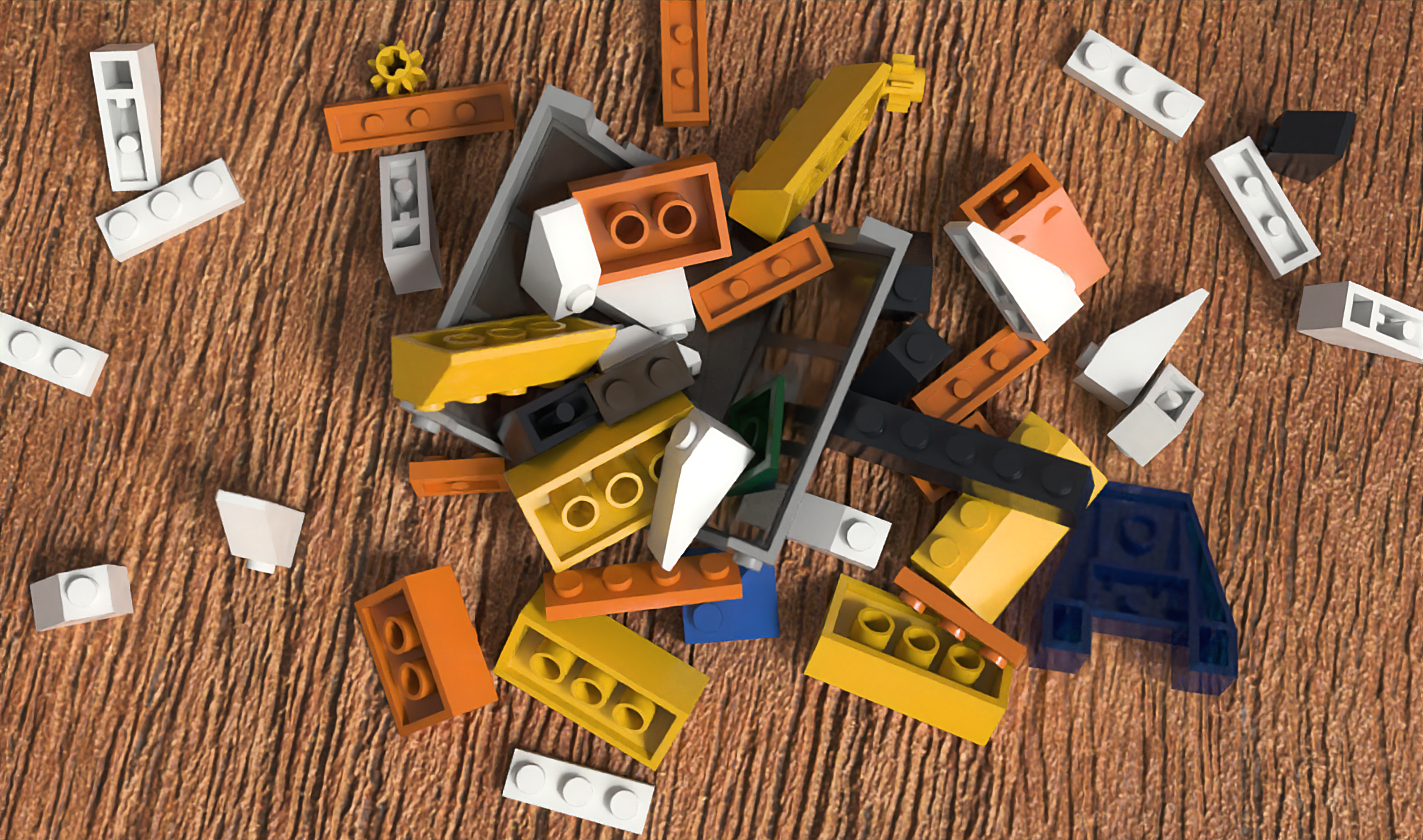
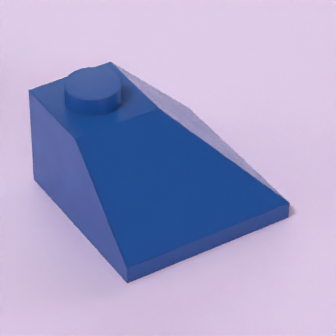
(735, 619)

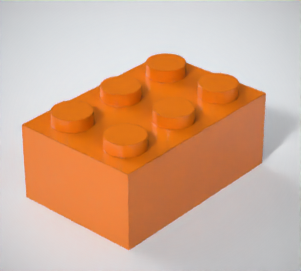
(654, 217)

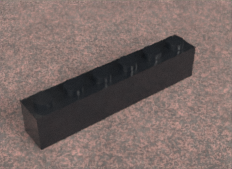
(963, 459)

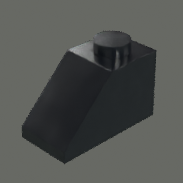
(1305, 142)
(912, 284)
(903, 364)
(548, 420)

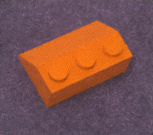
(425, 649)

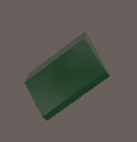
(759, 423)

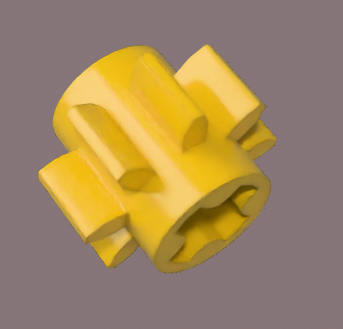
(389, 60)
(903, 84)

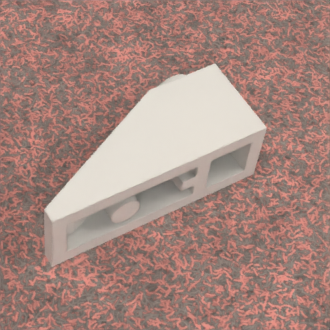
(129, 113)
(409, 223)
(1024, 287)
(1361, 320)
(1127, 359)
(694, 477)
(259, 530)
(839, 531)

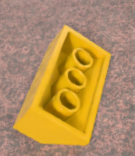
(807, 148)
(494, 358)
(596, 482)
(989, 551)
(907, 662)
(602, 678)

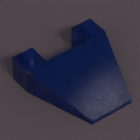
(1140, 575)

